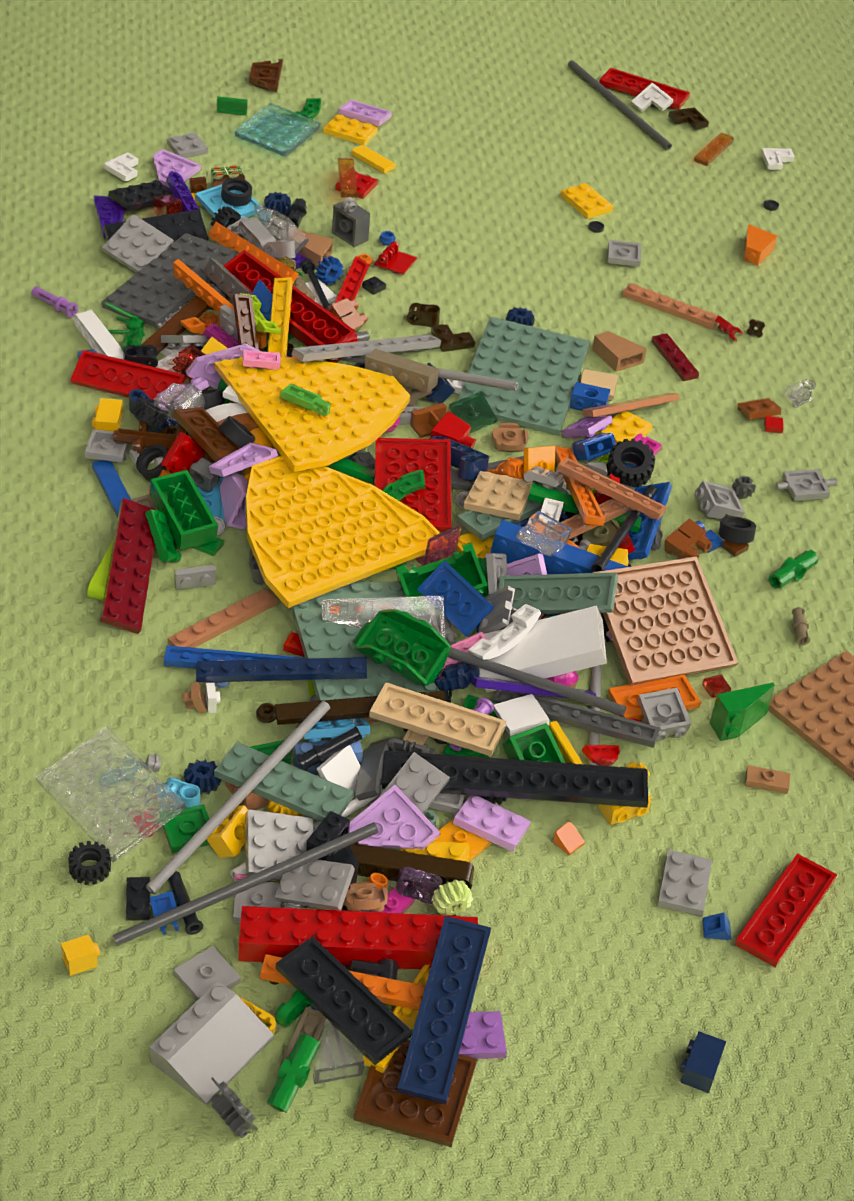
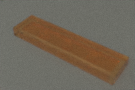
(713, 149)
(347, 177)

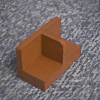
(426, 419)

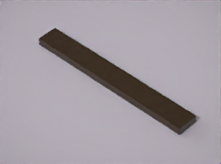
(339, 708)

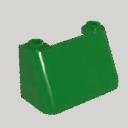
(464, 563)

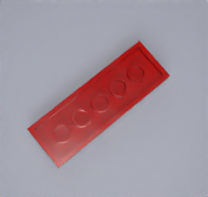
(635, 85)
(121, 376)
(785, 910)

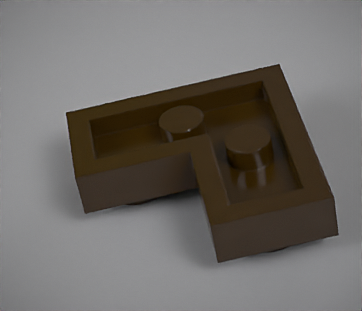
(689, 115)
(452, 341)

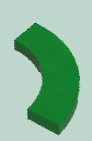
(311, 108)
(406, 484)

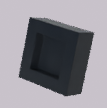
(374, 285)

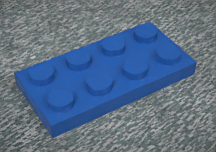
(462, 602)

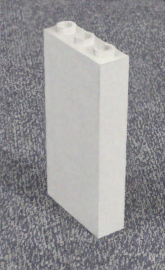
(556, 646)

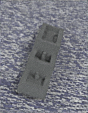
(372, 770)

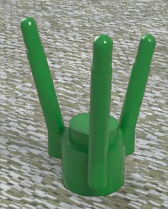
(132, 323)

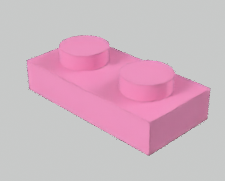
(261, 359)

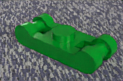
(133, 338)

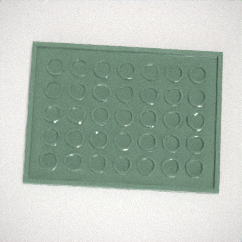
(540, 362)
(335, 640)

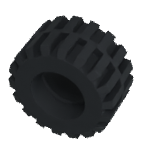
(635, 452)

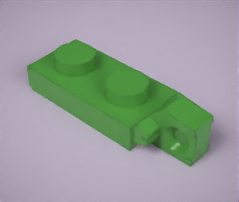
(306, 399)

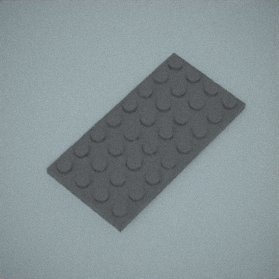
(154, 289)

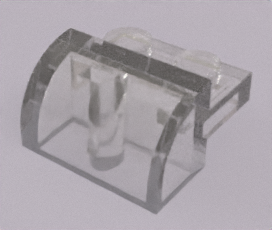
(179, 398)
(544, 534)

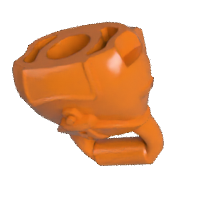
(511, 467)

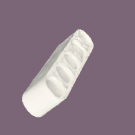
(97, 334)

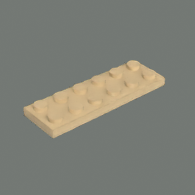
(438, 719)

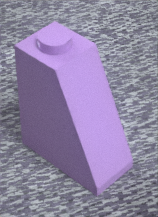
(233, 496)

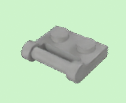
(548, 478)

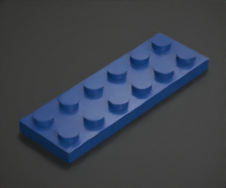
(644, 538)

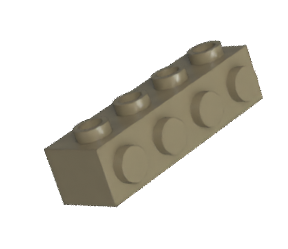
(406, 371)

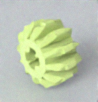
(452, 898)

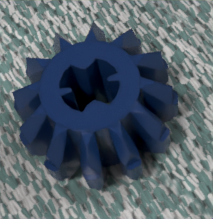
(278, 202)
(521, 316)
(202, 775)

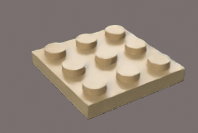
(498, 495)

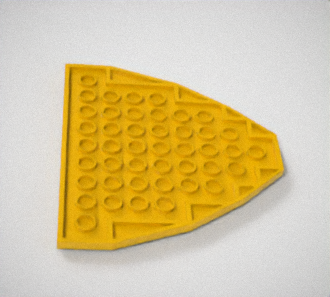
(360, 408)
(325, 529)

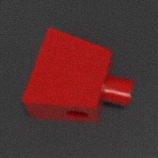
(454, 429)

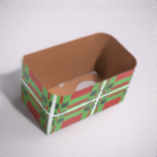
(225, 171)

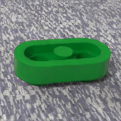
(289, 1012)

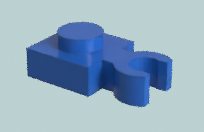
(161, 904)

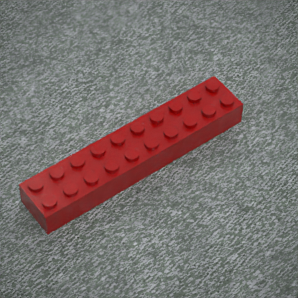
(308, 319)
(344, 934)

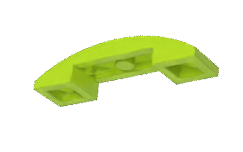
(262, 324)

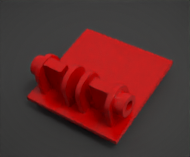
(394, 259)

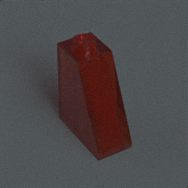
(167, 205)

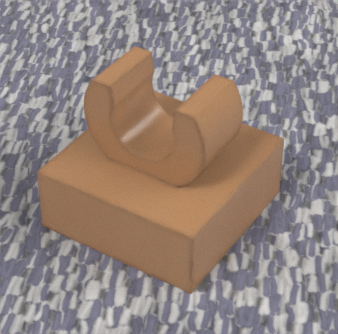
(195, 698)

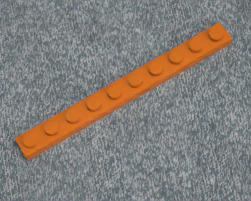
(581, 494)

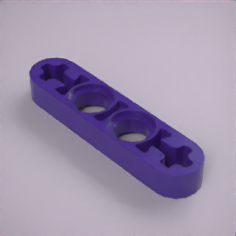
(181, 191)

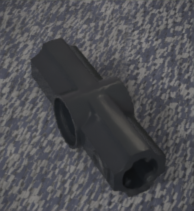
(297, 211)

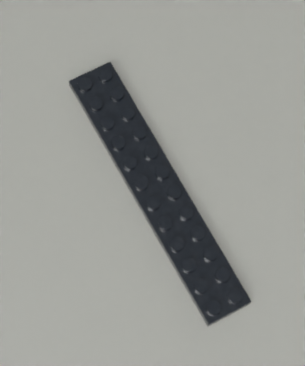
(532, 779)

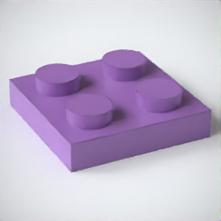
(587, 426)
(484, 1036)

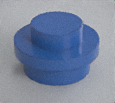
(387, 237)

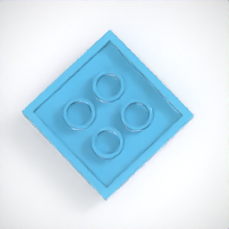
(212, 201)

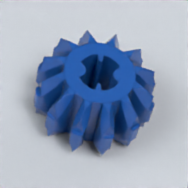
(329, 270)

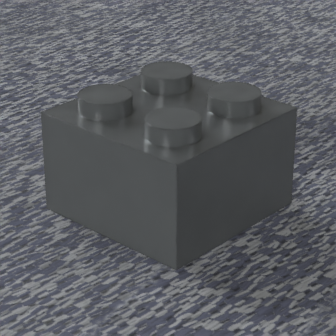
(351, 226)

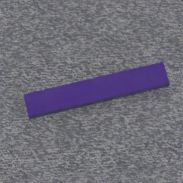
(514, 686)

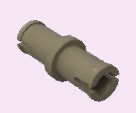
(800, 626)

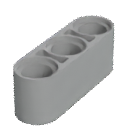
(255, 233)

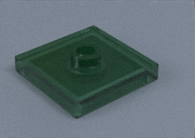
(474, 411)

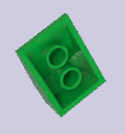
(740, 710)
(534, 745)

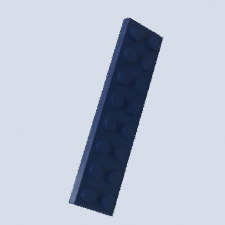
(444, 1010)

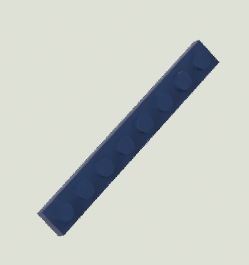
(281, 669)

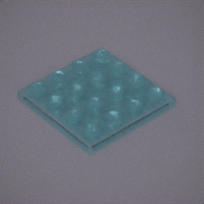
(277, 129)

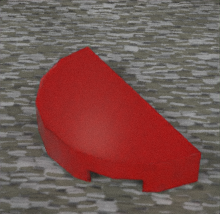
(602, 754)

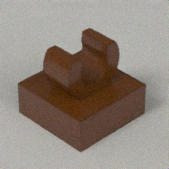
(197, 184)

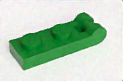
(162, 536)

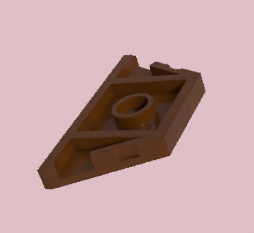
(266, 74)

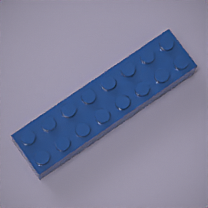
(568, 561)

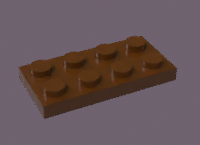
(205, 432)

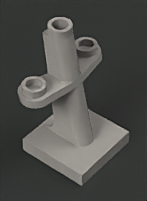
(502, 613)

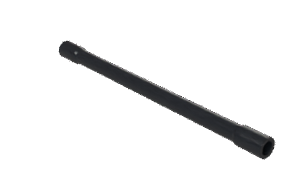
(602, 561)

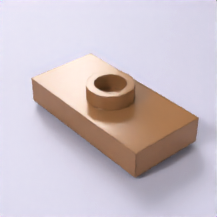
(767, 779)

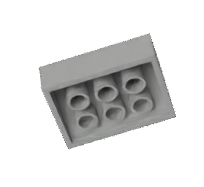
(210, 1041)

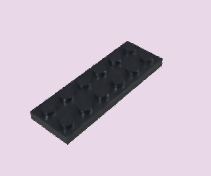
(172, 225)
(343, 1000)

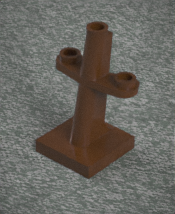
(143, 439)

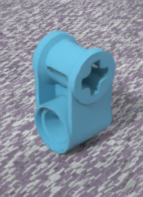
(186, 792)

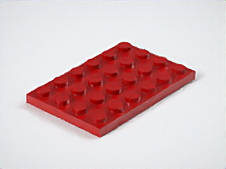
(405, 455)

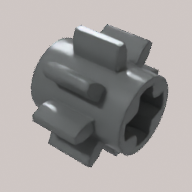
(743, 487)

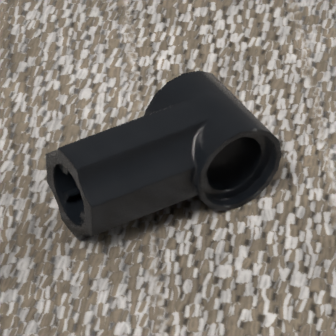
(384, 968)

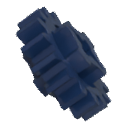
(456, 676)

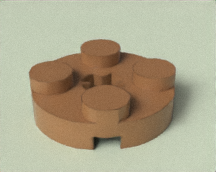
(514, 443)
(366, 897)

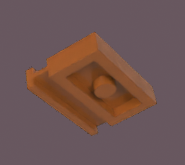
(759, 408)

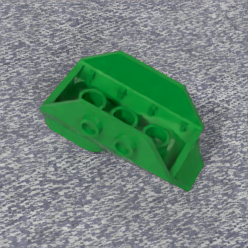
(404, 645)

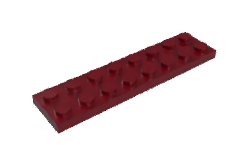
(129, 568)

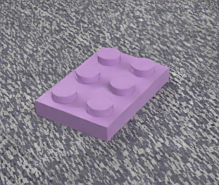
(365, 112)
(492, 822)

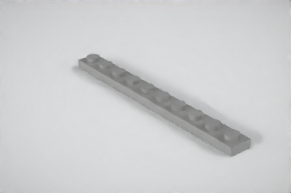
(363, 348)

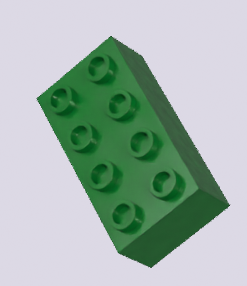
(185, 509)

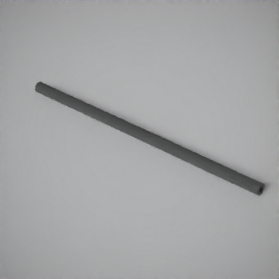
(620, 105)
(537, 682)
(245, 884)

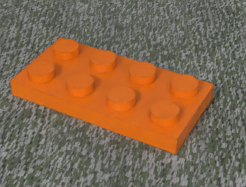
(628, 695)

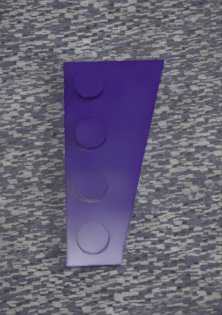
(108, 211)

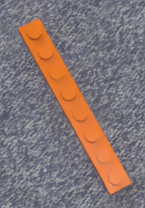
(233, 241)
(207, 293)
(385, 989)

